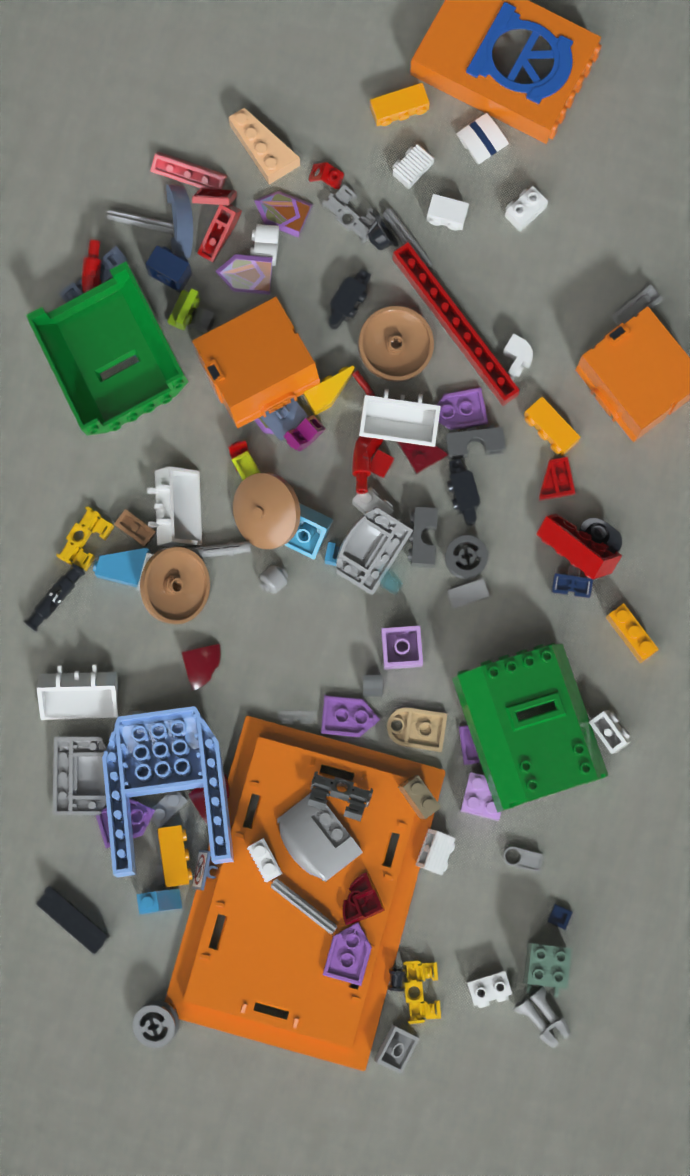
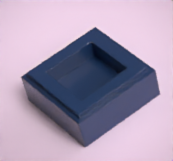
(559, 916)

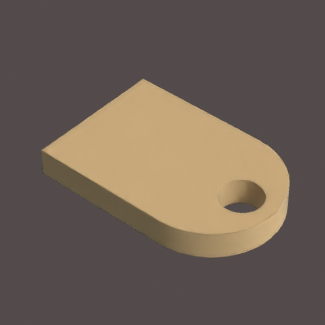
(419, 729)

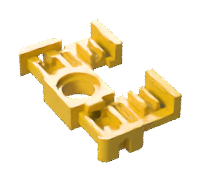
(88, 522)
(416, 1008)

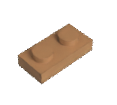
(135, 528)

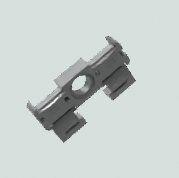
(325, 785)

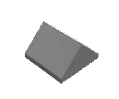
(396, 1049)

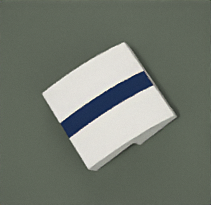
(482, 138)

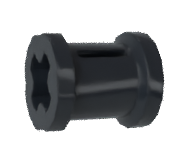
(396, 979)

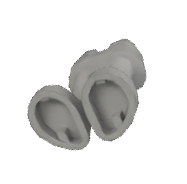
(526, 1007)

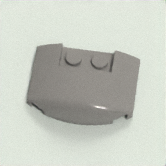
(371, 549)
(78, 776)
(317, 840)

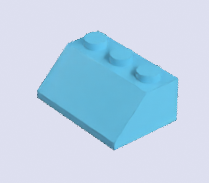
(311, 532)

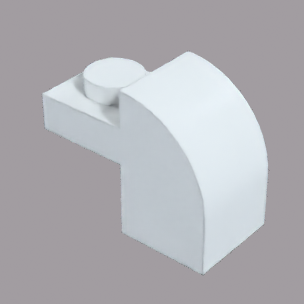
(520, 352)

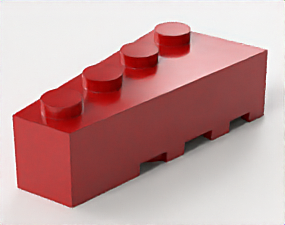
(578, 547)

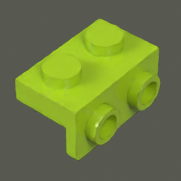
(183, 309)

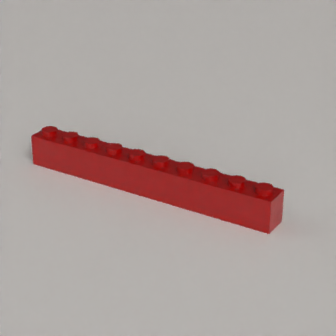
(455, 324)

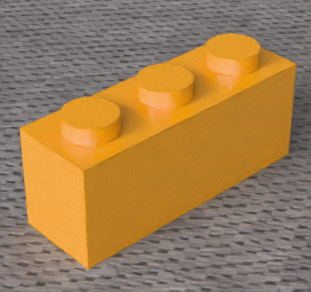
(399, 105)
(551, 426)
(632, 633)
(174, 856)

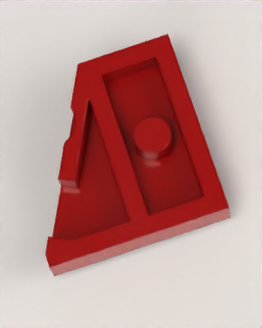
(557, 480)

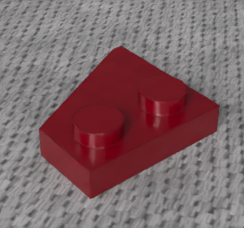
(421, 456)

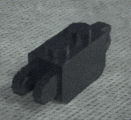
(347, 298)
(464, 490)

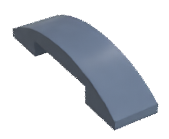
(182, 220)
(110, 260)

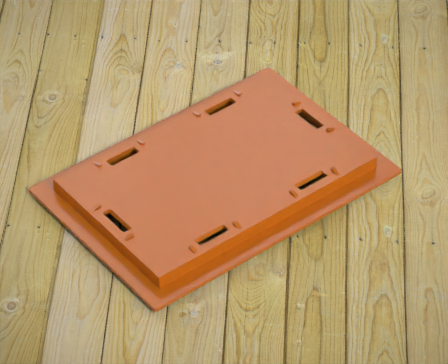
(267, 944)

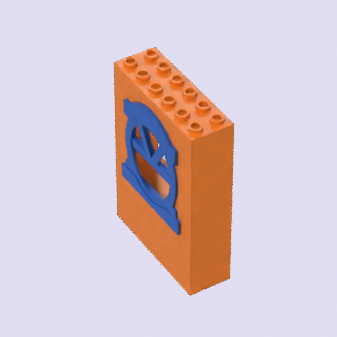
(460, 62)

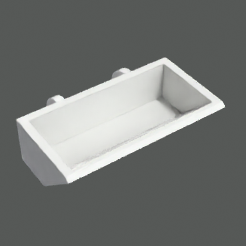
(399, 420)
(177, 507)
(78, 695)

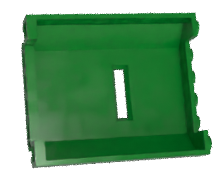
(98, 334)
(537, 753)

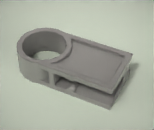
(528, 860)

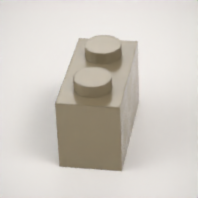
(419, 797)

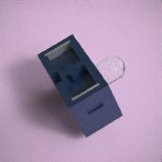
(572, 583)

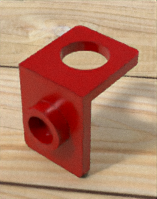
(327, 174)
(237, 448)

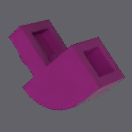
(305, 433)

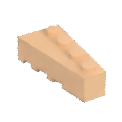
(265, 149)

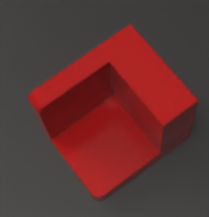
(381, 463)

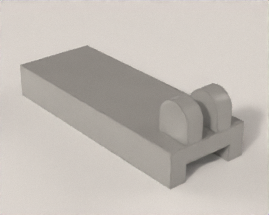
(648, 297)

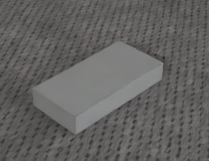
(468, 593)

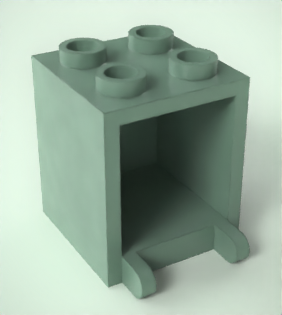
(547, 967)

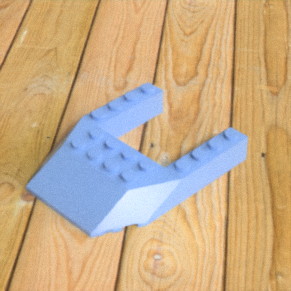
(157, 756)

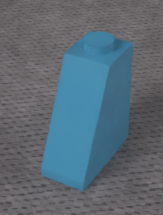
(121, 566)
(159, 901)

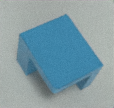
(331, 554)

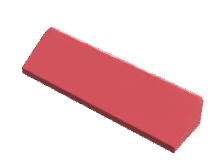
(187, 172)

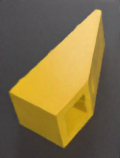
(325, 394)

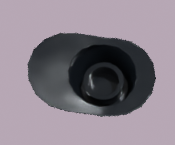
(380, 235)
(602, 532)

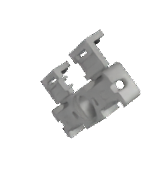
(340, 202)

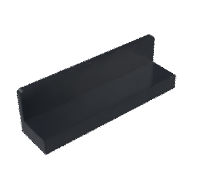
(72, 920)

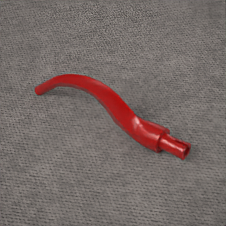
(91, 267)
(364, 447)

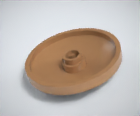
(396, 343)
(266, 510)
(174, 585)

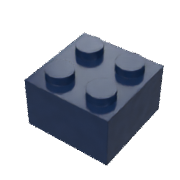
(169, 268)

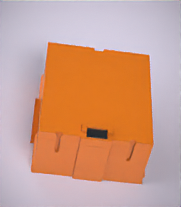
(256, 362)
(638, 374)

